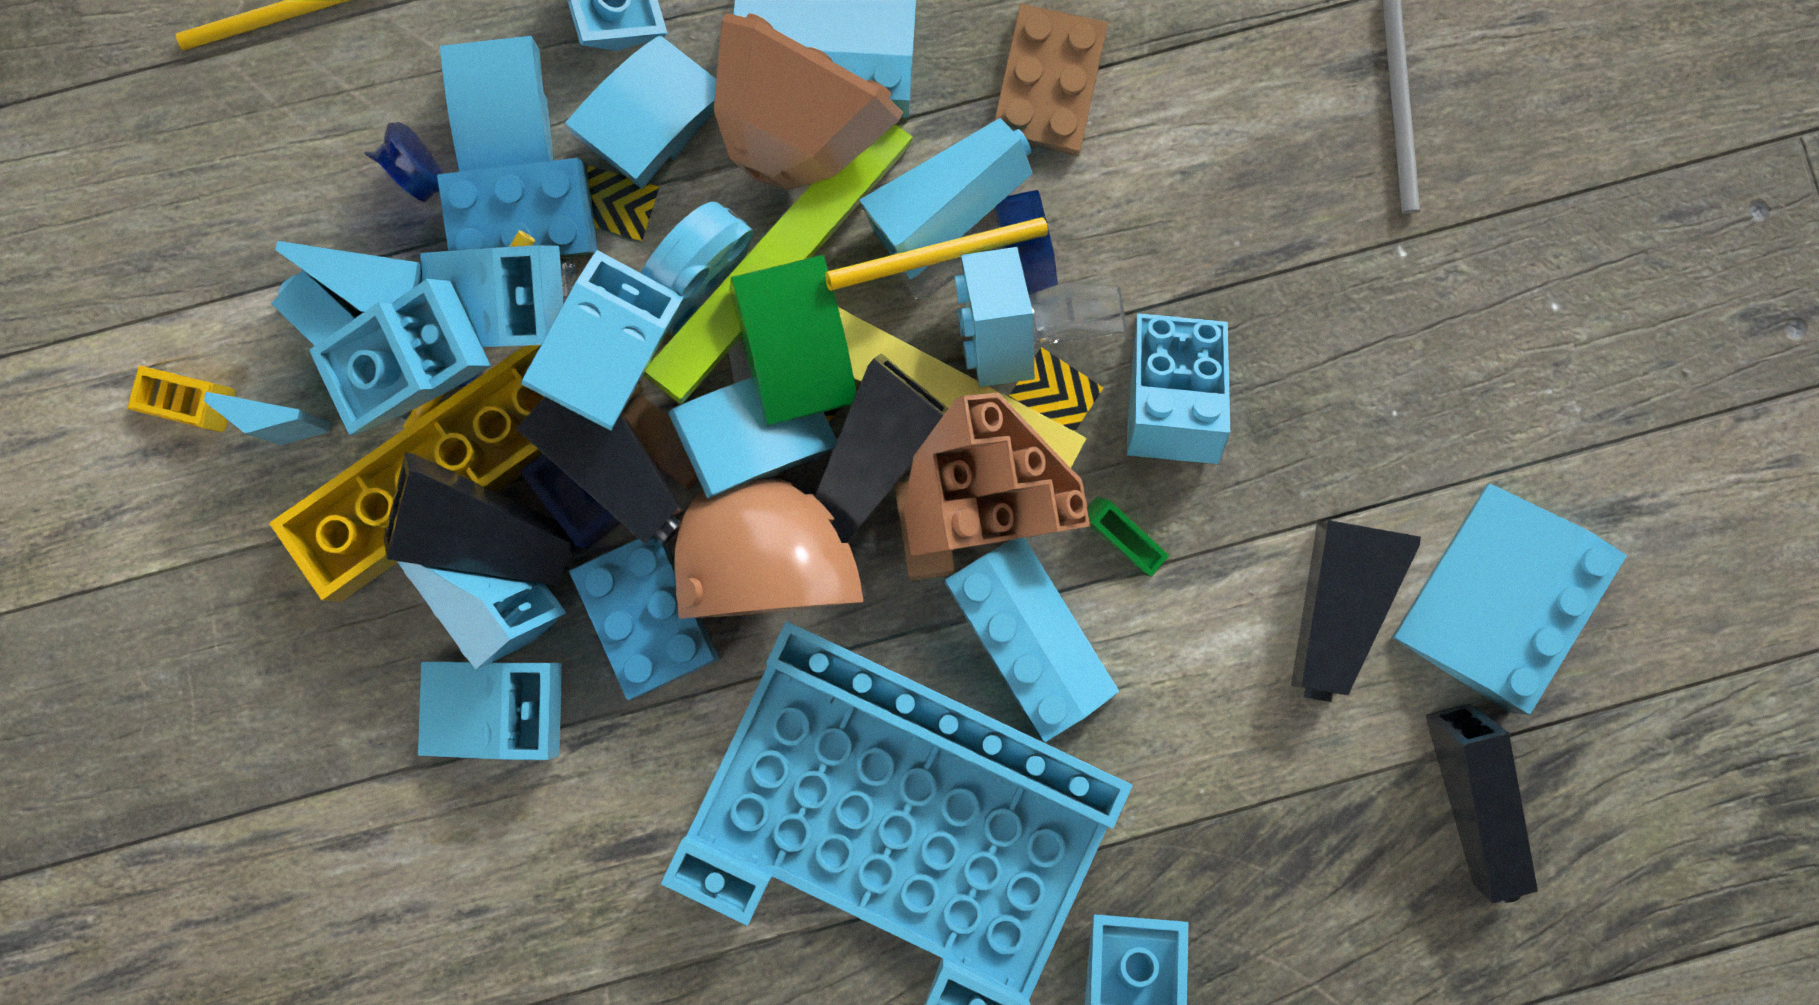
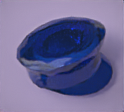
(407, 161)

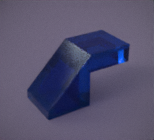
(1035, 254)

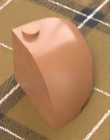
(761, 554)

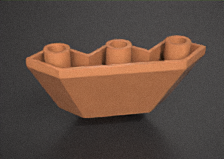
(790, 108)
(988, 481)

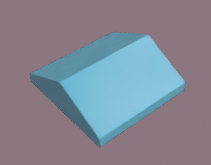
(616, 22)
(268, 421)

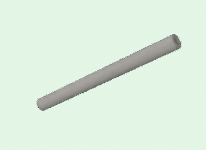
(1401, 106)

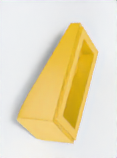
(200, 413)

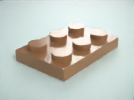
(1051, 77)

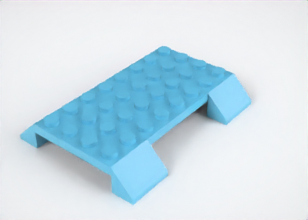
(899, 818)

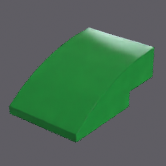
(793, 340)

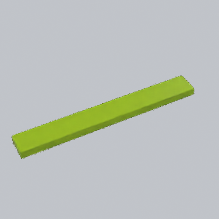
(793, 238)

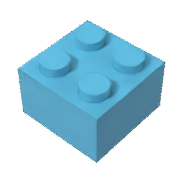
(996, 317)

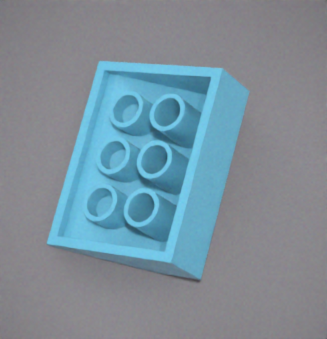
(859, 35)
(1509, 598)

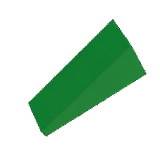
(1125, 536)

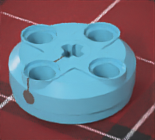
(699, 257)

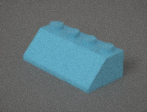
(1031, 638)

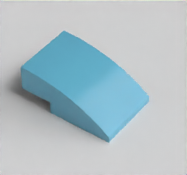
(496, 103)
(645, 110)
(399, 356)
(734, 446)
(1137, 962)

